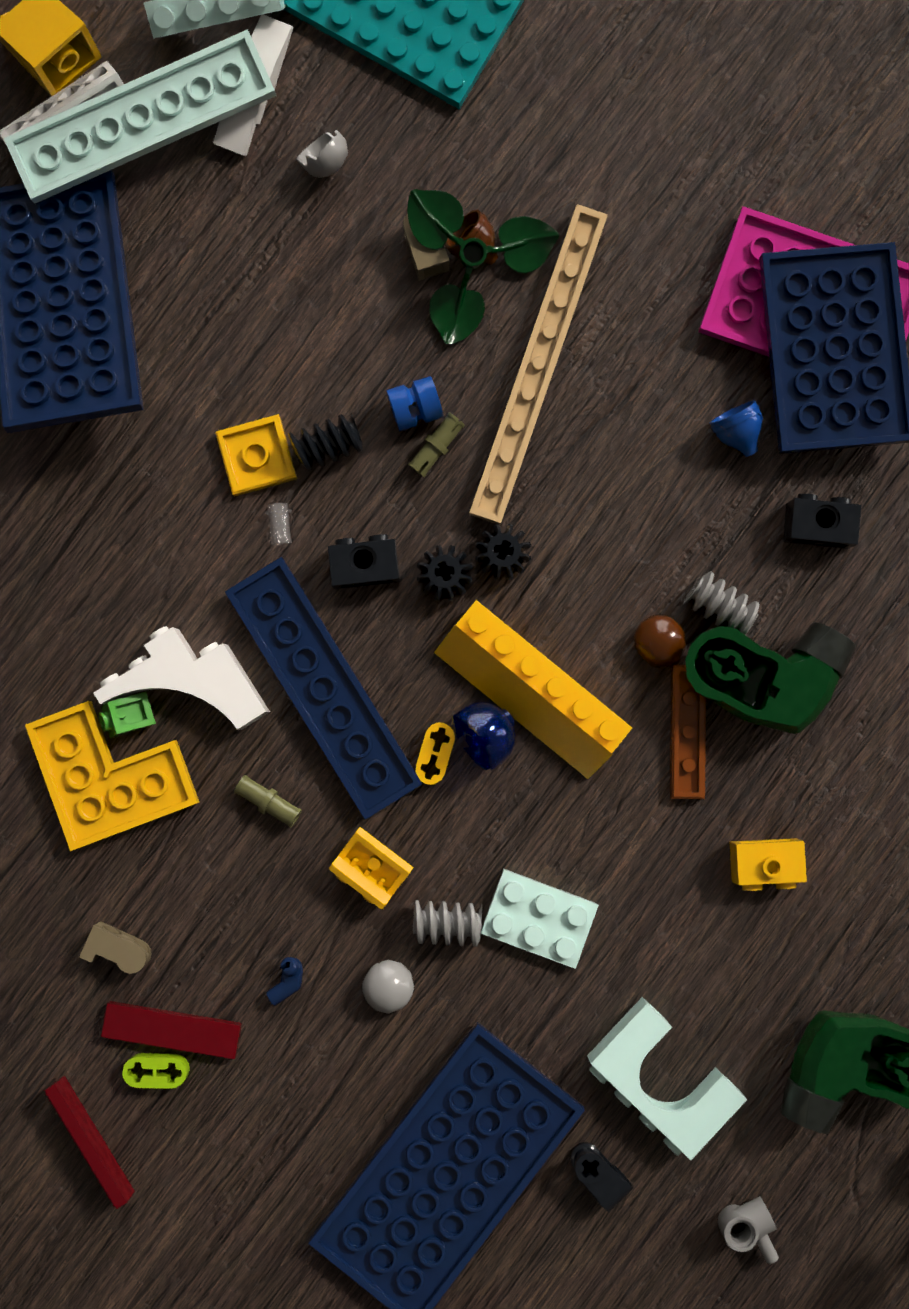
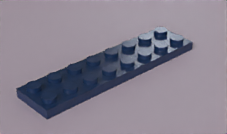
(323, 688)

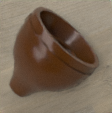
(474, 226)

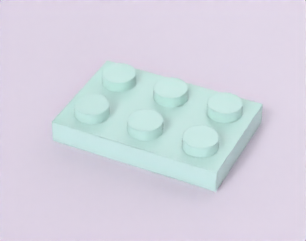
(539, 918)

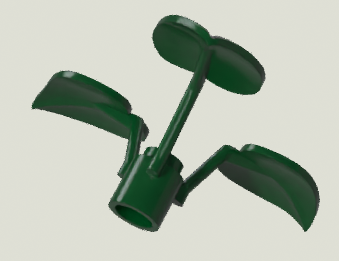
(434, 219)

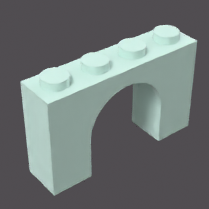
(685, 1122)

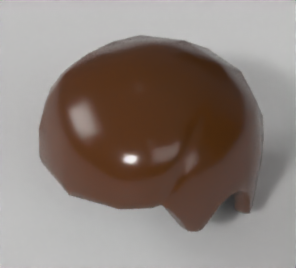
(660, 640)

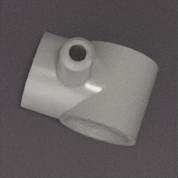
(756, 1230)

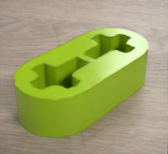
(157, 1062)

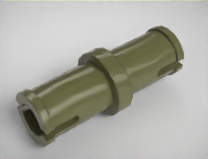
(436, 444)
(267, 801)

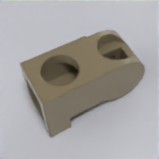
(425, 260)
(117, 946)

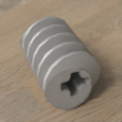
(723, 603)
(447, 923)

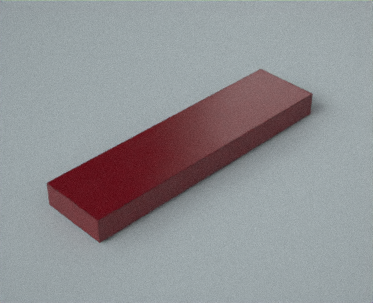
(171, 1030)
(89, 1142)

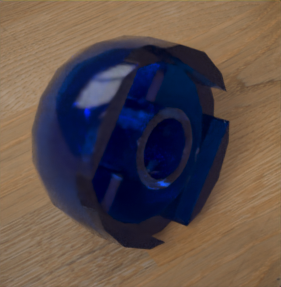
(487, 733)

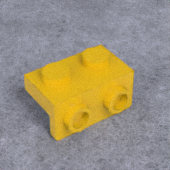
(370, 868)

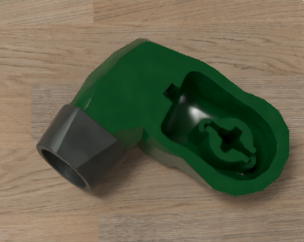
(765, 685)
(845, 1055)

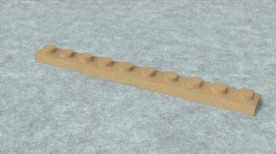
(538, 364)

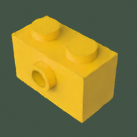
(768, 862)

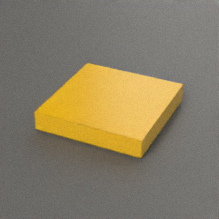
(256, 455)

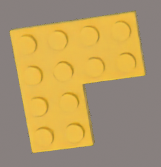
(93, 792)

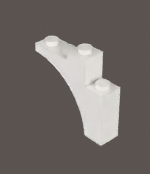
(174, 666)

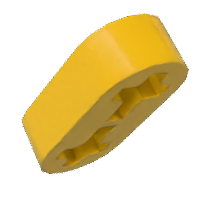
(427, 750)

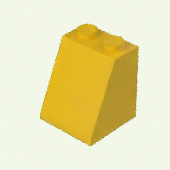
(48, 42)

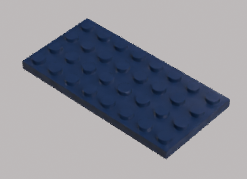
(65, 308)
(447, 1174)

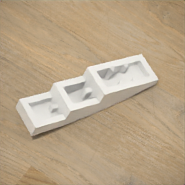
(271, 41)

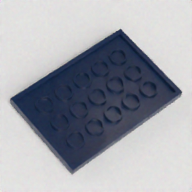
(836, 347)

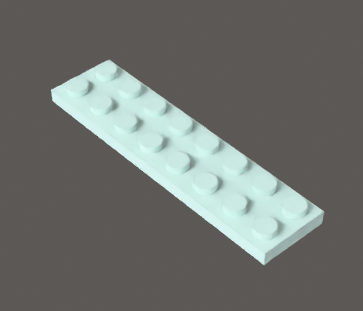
(140, 116)

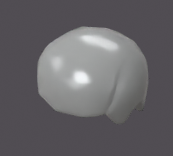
(324, 155)
(388, 986)

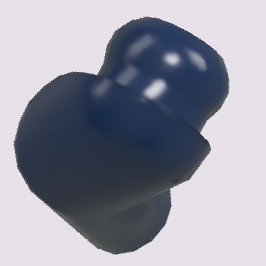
(290, 981)

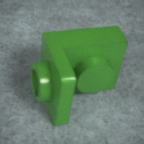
(126, 715)

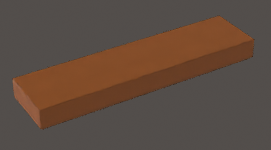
(687, 738)

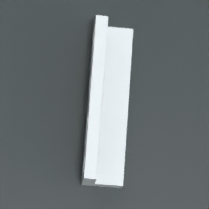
(85, 88)

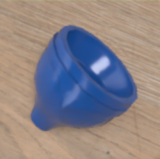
(739, 427)

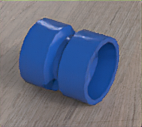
(423, 394)

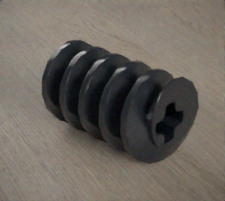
(326, 442)

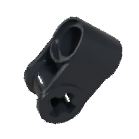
(601, 1178)

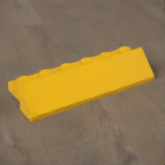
(532, 690)

